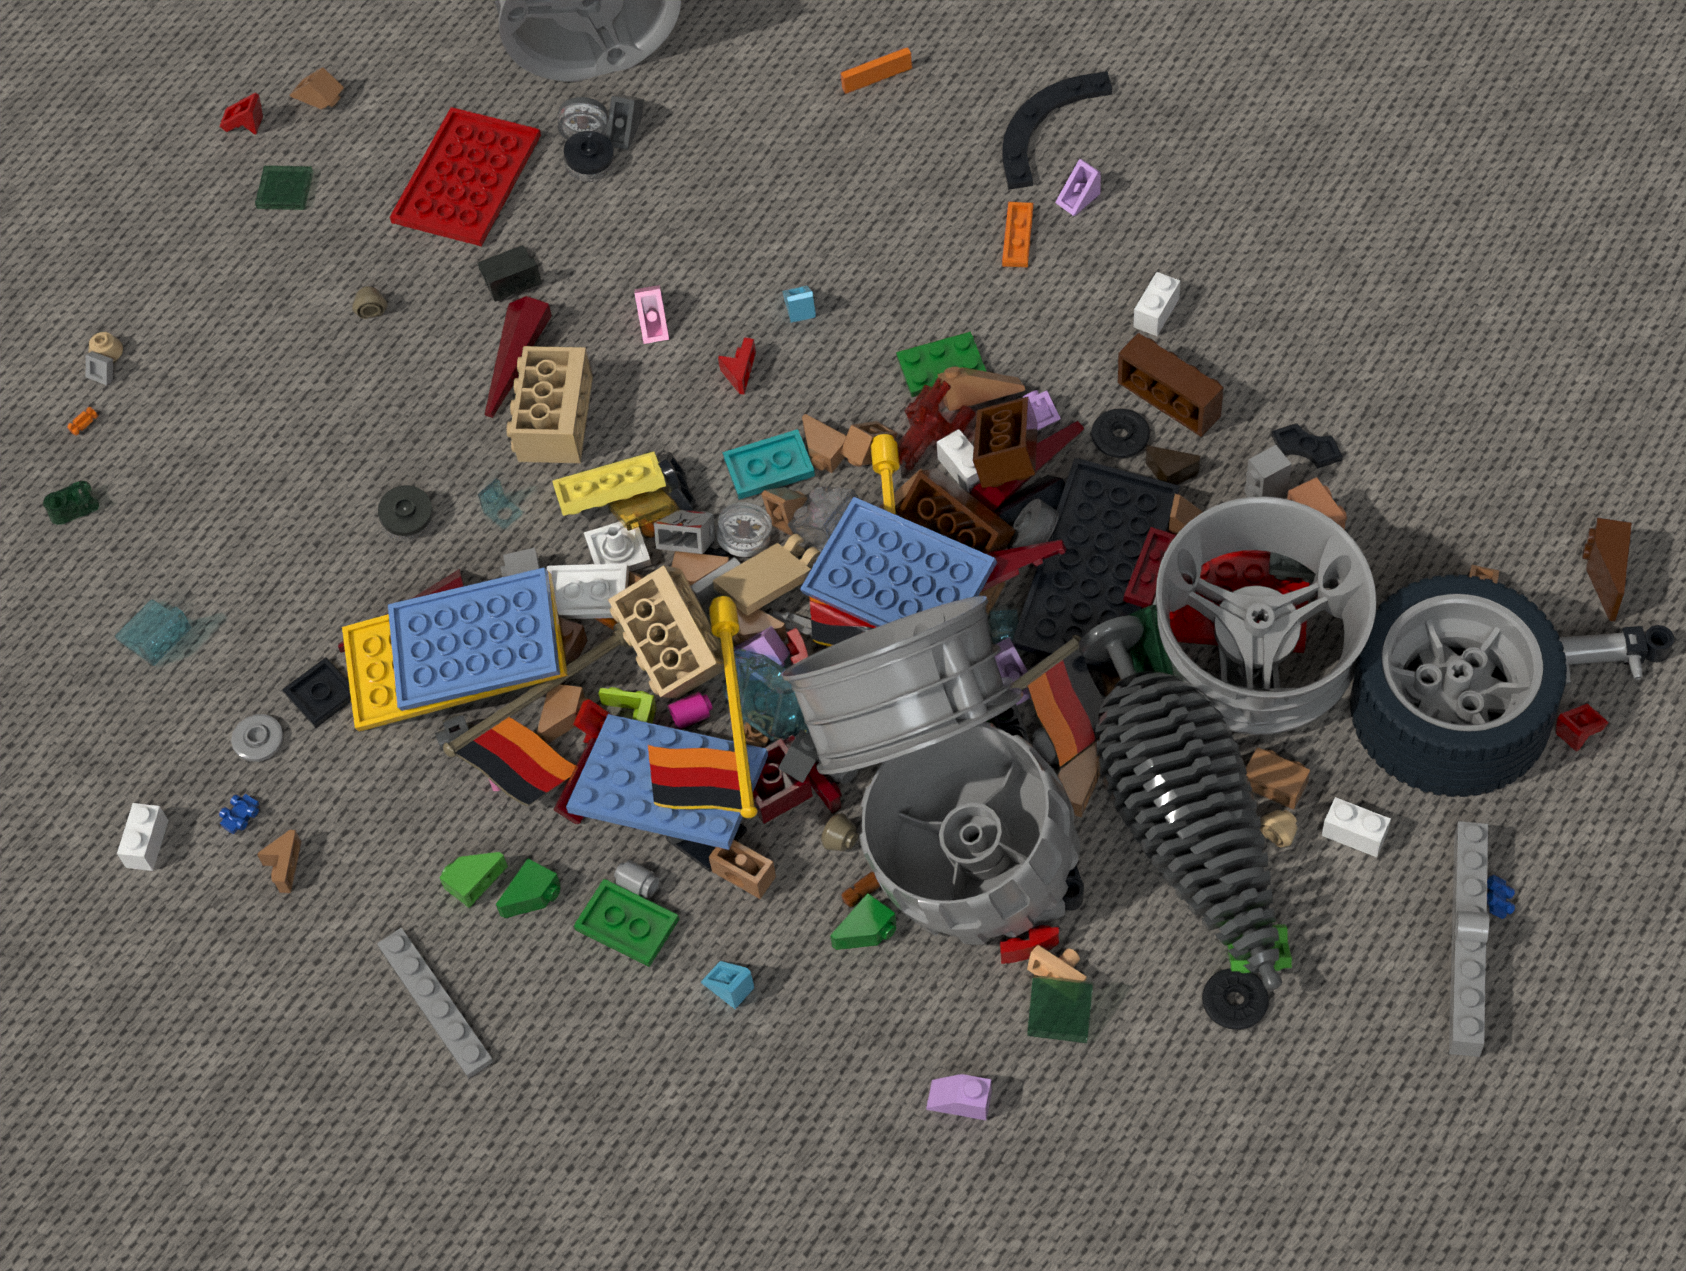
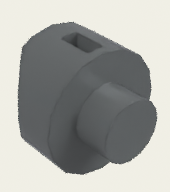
(454, 728)

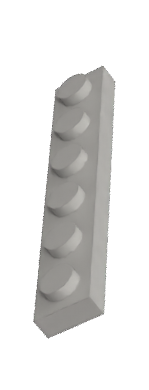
(435, 1003)

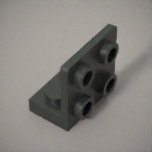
(509, 273)

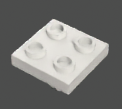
(617, 545)

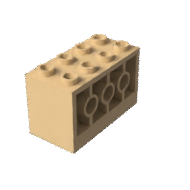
(550, 404)
(668, 632)

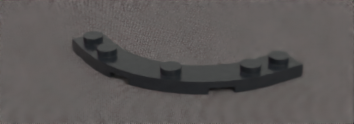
(1035, 111)

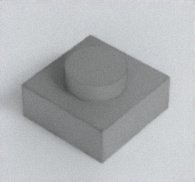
(99, 368)

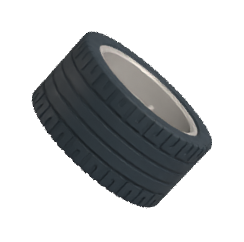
(1441, 742)

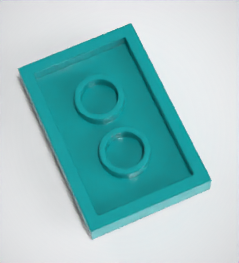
(768, 464)

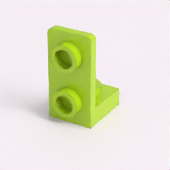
(641, 701)

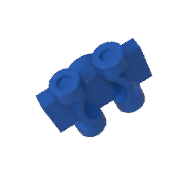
(238, 817)
(1497, 897)

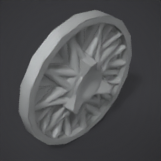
(257, 737)

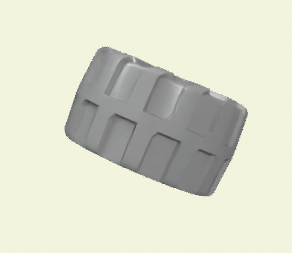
(941, 796)

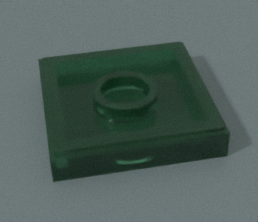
(284, 187)
(1060, 1009)

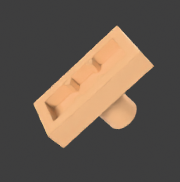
(1046, 964)

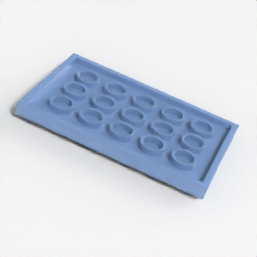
(892, 567)
(473, 639)
(619, 783)

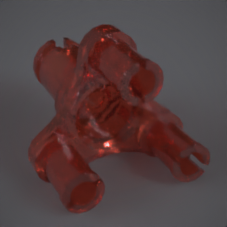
(928, 423)

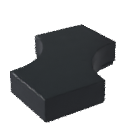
(1318, 449)
(677, 482)

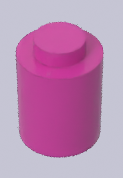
(690, 710)

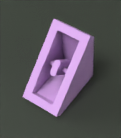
(1080, 188)

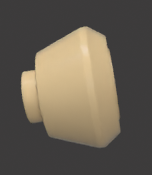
(106, 345)
(1279, 827)

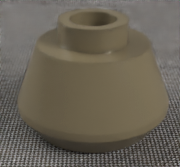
(369, 303)
(839, 833)

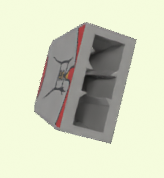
(685, 531)

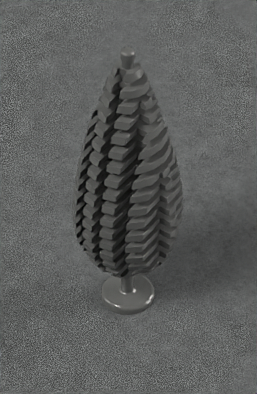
(1185, 796)

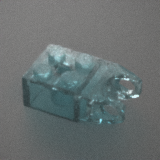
(765, 697)

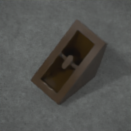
(1172, 465)

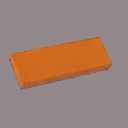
(876, 70)
(1017, 234)

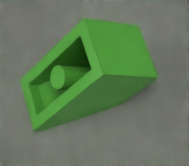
(472, 875)

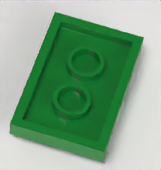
(925, 361)
(626, 922)

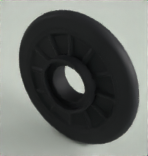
(1125, 446)
(1235, 1016)

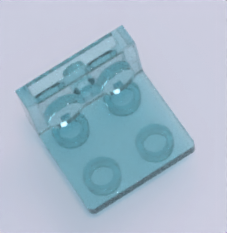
(153, 631)

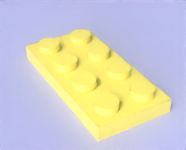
(609, 483)

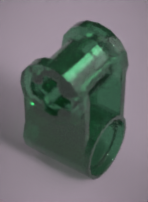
(69, 504)

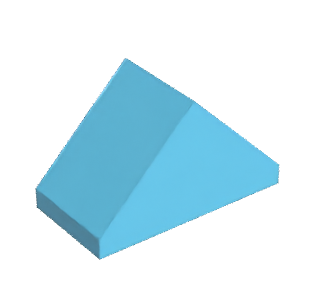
(799, 303)
(729, 982)

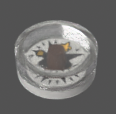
(744, 529)

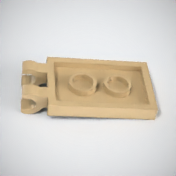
(767, 575)

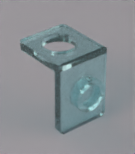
(493, 499)

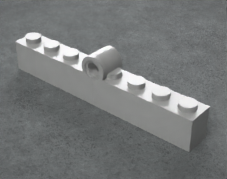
(1469, 939)

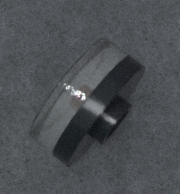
(588, 156)

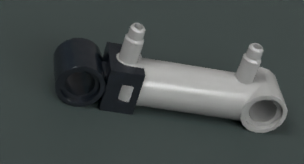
(1628, 646)

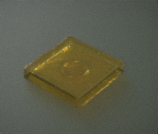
(642, 508)

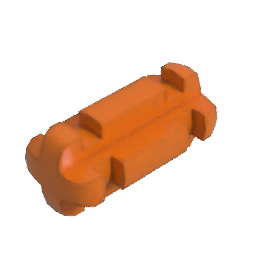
(82, 421)

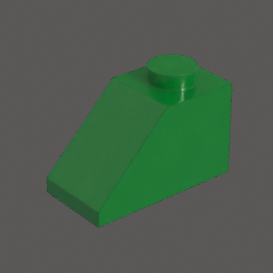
(529, 890)
(865, 925)

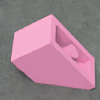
(651, 314)

